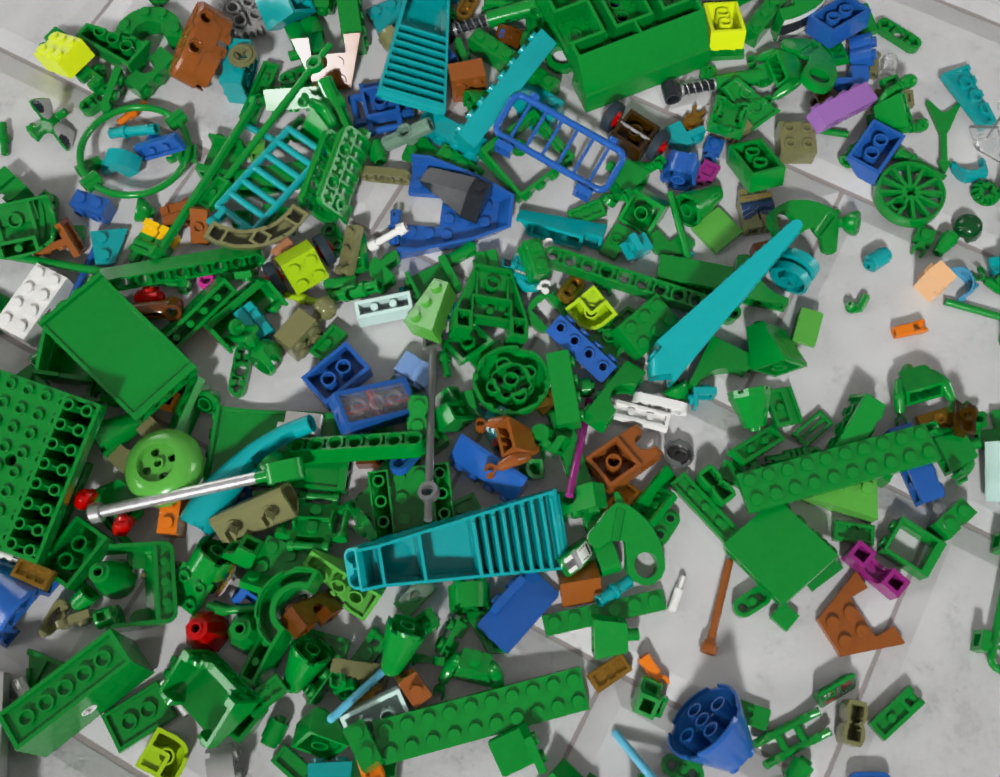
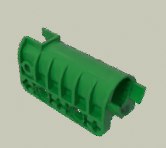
(337, 174)

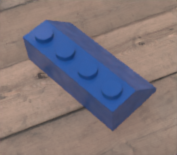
(472, 460)

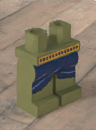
(754, 211)

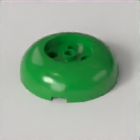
(504, 364)

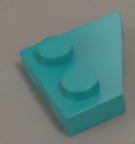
(107, 246)

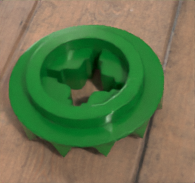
(978, 190)

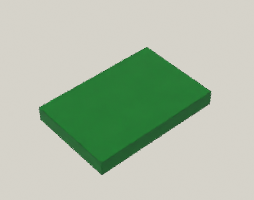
(138, 717)

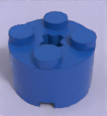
(680, 170)

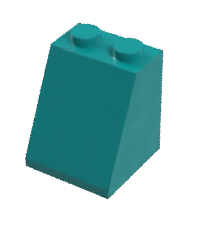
(281, 13)

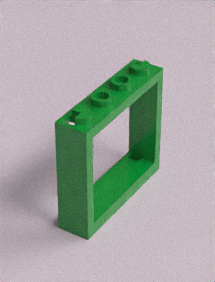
(558, 146)

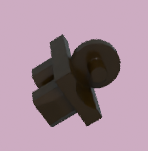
(964, 419)

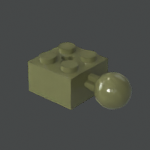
(302, 330)

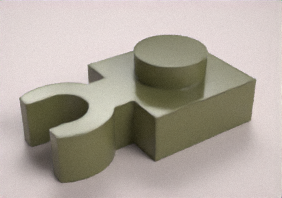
(80, 618)

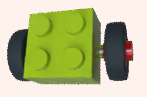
(301, 265)

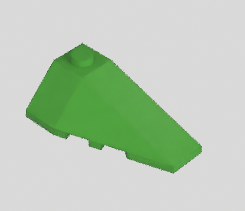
(335, 575)

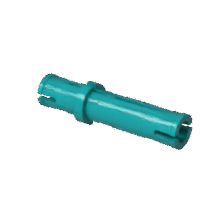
(127, 131)

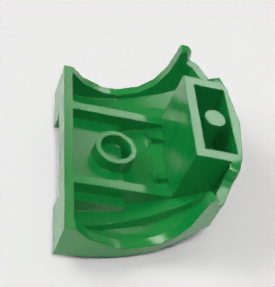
(26, 226)

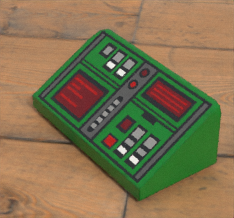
(835, 689)

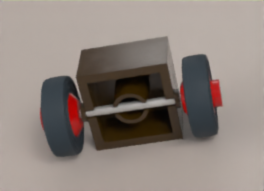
(635, 133)

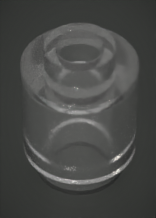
(888, 65)

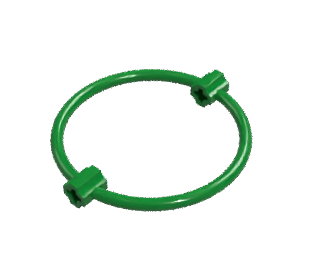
(92, 180)

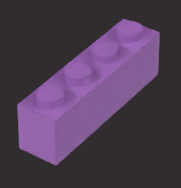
(842, 107)

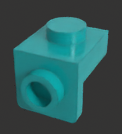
(703, 392)

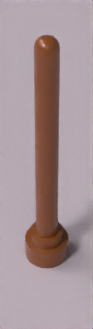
(709, 646)

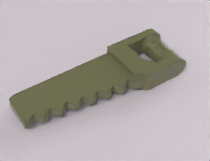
(357, 670)

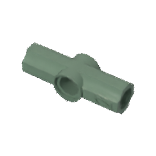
(407, 134)

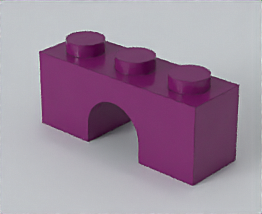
(885, 580)

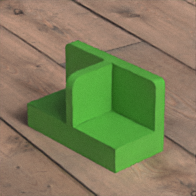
(806, 327)

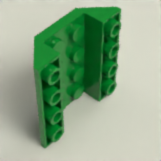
(397, 502)

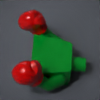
(110, 493)

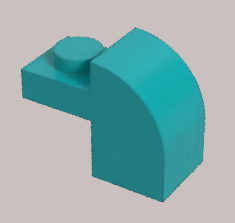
(683, 140)
(121, 161)
(636, 246)

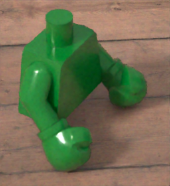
(894, 110)

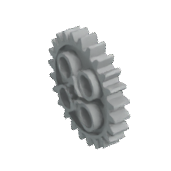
(240, 25)

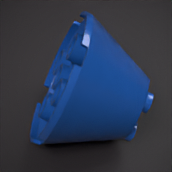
(712, 730)

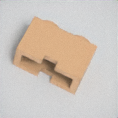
(934, 280)

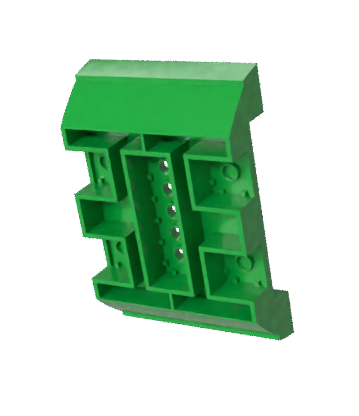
(628, 56)
(51, 443)

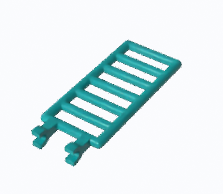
(287, 191)

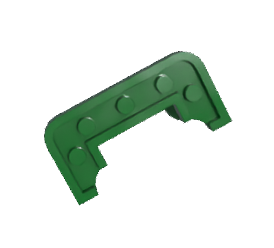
(209, 693)

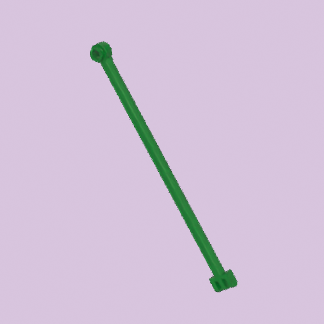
(158, 252)
(183, 286)

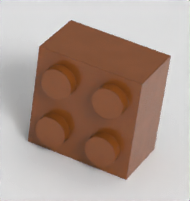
(466, 76)

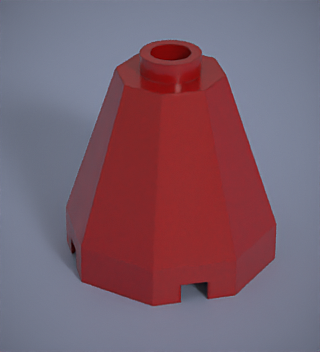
(207, 631)

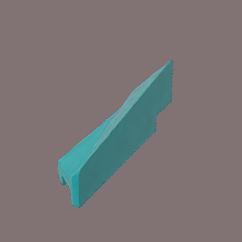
(563, 230)

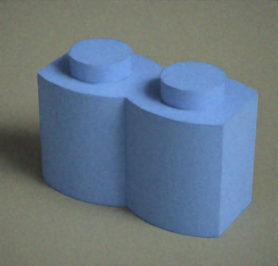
(414, 370)

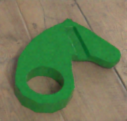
(814, 216)

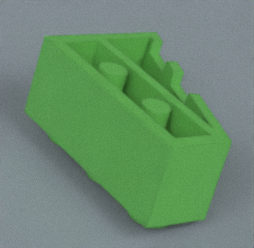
(431, 311)

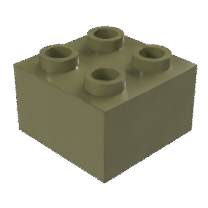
(795, 142)

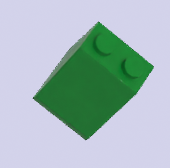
(772, 350)

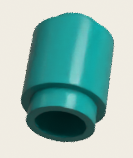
(877, 259)

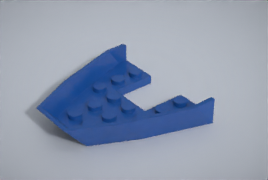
(453, 230)

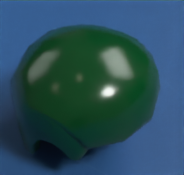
(968, 227)

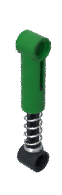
(494, 17)
(757, 76)

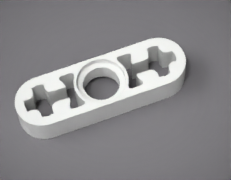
(660, 403)

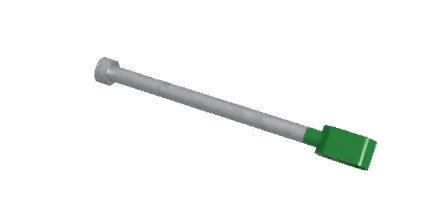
(273, 474)

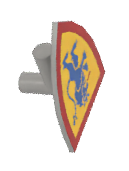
(228, 580)

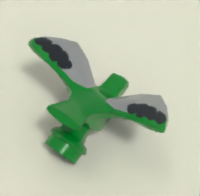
(50, 123)

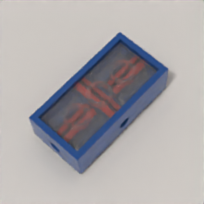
(371, 406)

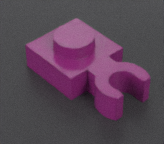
(707, 173)

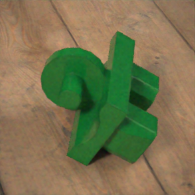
(96, 76)
(242, 334)

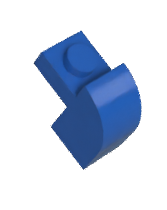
(855, 74)

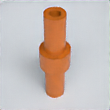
(127, 116)

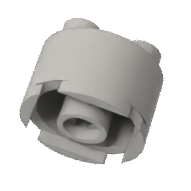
(224, 761)

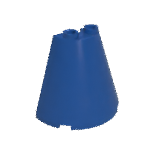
(15, 600)

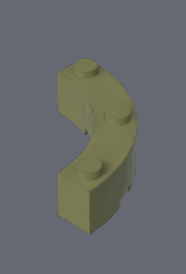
(258, 237)

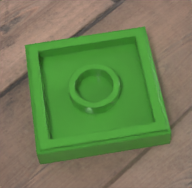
(717, 230)

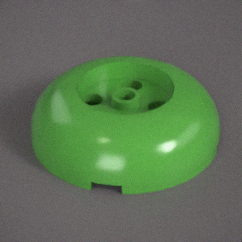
(183, 472)

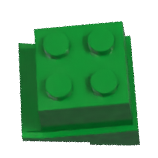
(57, 365)

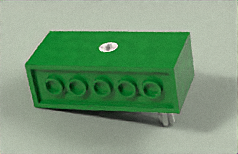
(73, 694)

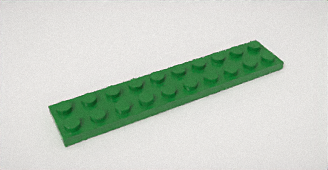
(837, 468)
(480, 715)

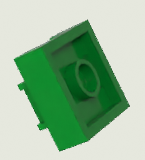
(726, 124)

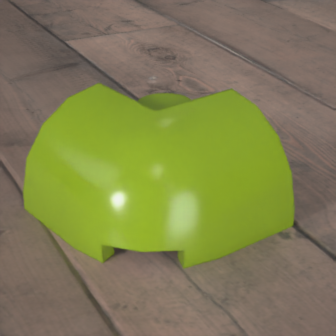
(591, 310)
(163, 755)

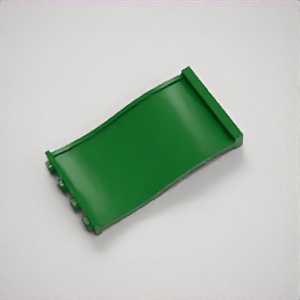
(118, 347)
(238, 427)

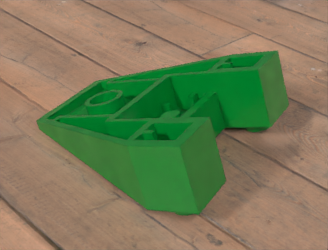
(491, 301)

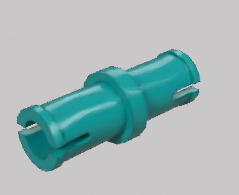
(613, 591)

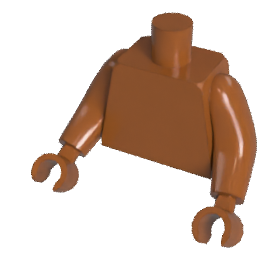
(514, 440)

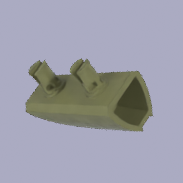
(256, 513)

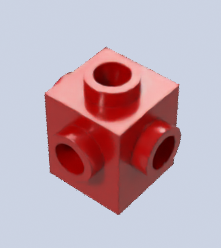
(149, 293)

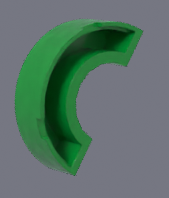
(152, 21)
(275, 597)

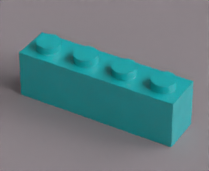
(445, 131)

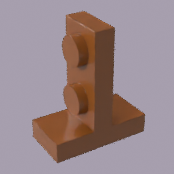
(68, 239)

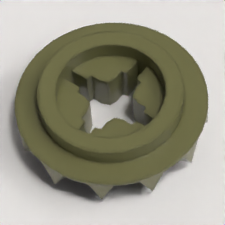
(241, 50)

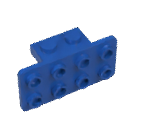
(517, 610)

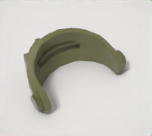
(46, 629)

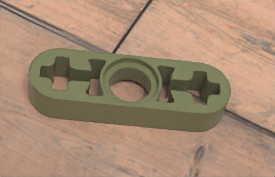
(386, 175)

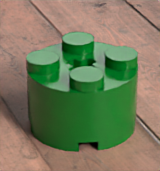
(207, 561)
(469, 596)

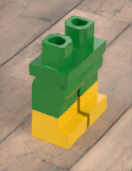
(150, 235)

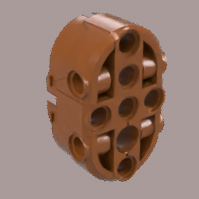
(197, 49)

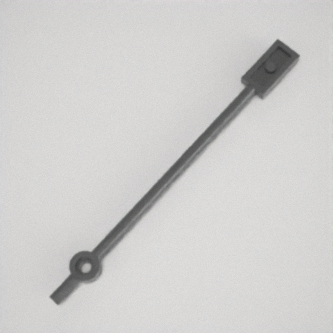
(429, 486)

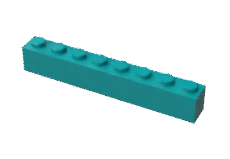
(508, 83)

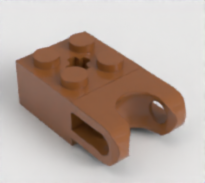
(626, 458)

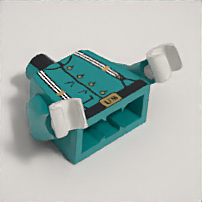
(520, 276)

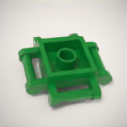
(316, 523)

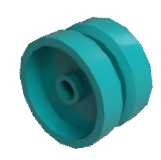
(794, 271)

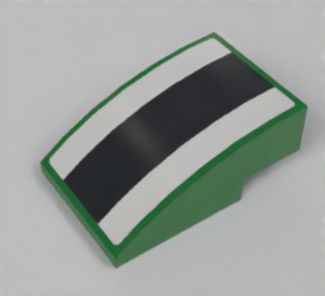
(794, 18)

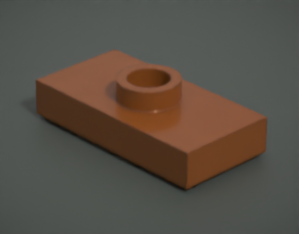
(198, 225)

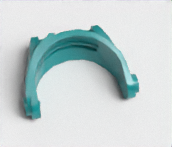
(969, 176)

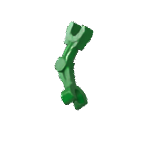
(420, 658)

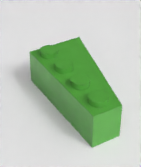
(854, 501)

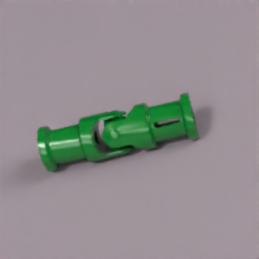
(355, 291)

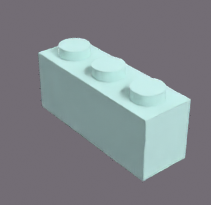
(383, 309)
(992, 471)

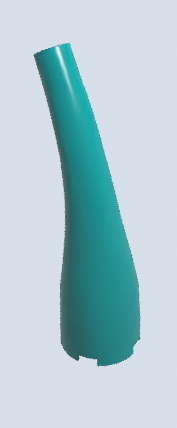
(245, 461)

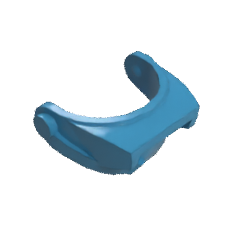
(967, 277)

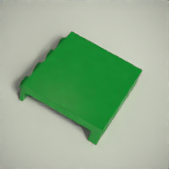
(780, 553)

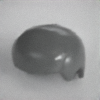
(678, 453)

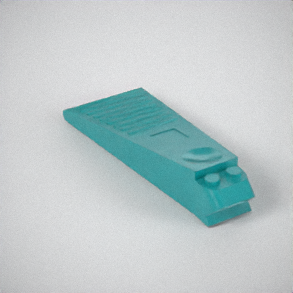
(418, 57)
(687, 338)
(482, 543)

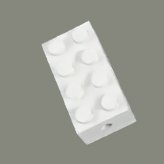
(32, 300)

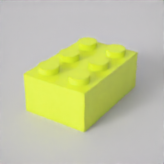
(725, 25)
(63, 54)

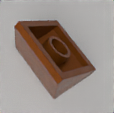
(581, 586)

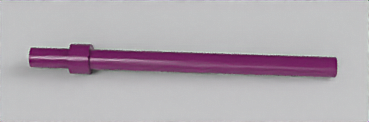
(577, 456)

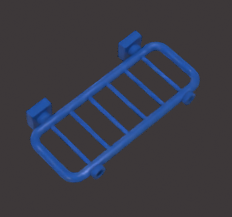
(584, 188)

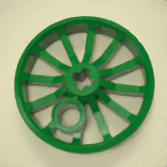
(909, 195)

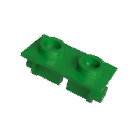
(446, 641)

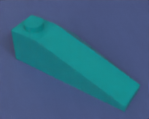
(546, 98)

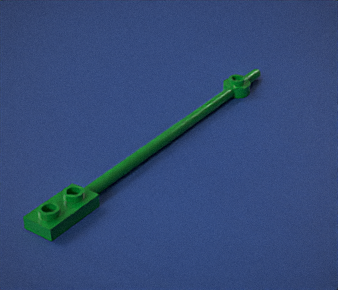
(222, 184)

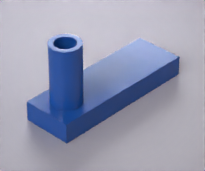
(159, 146)

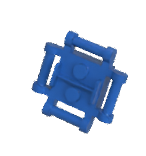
(376, 110)

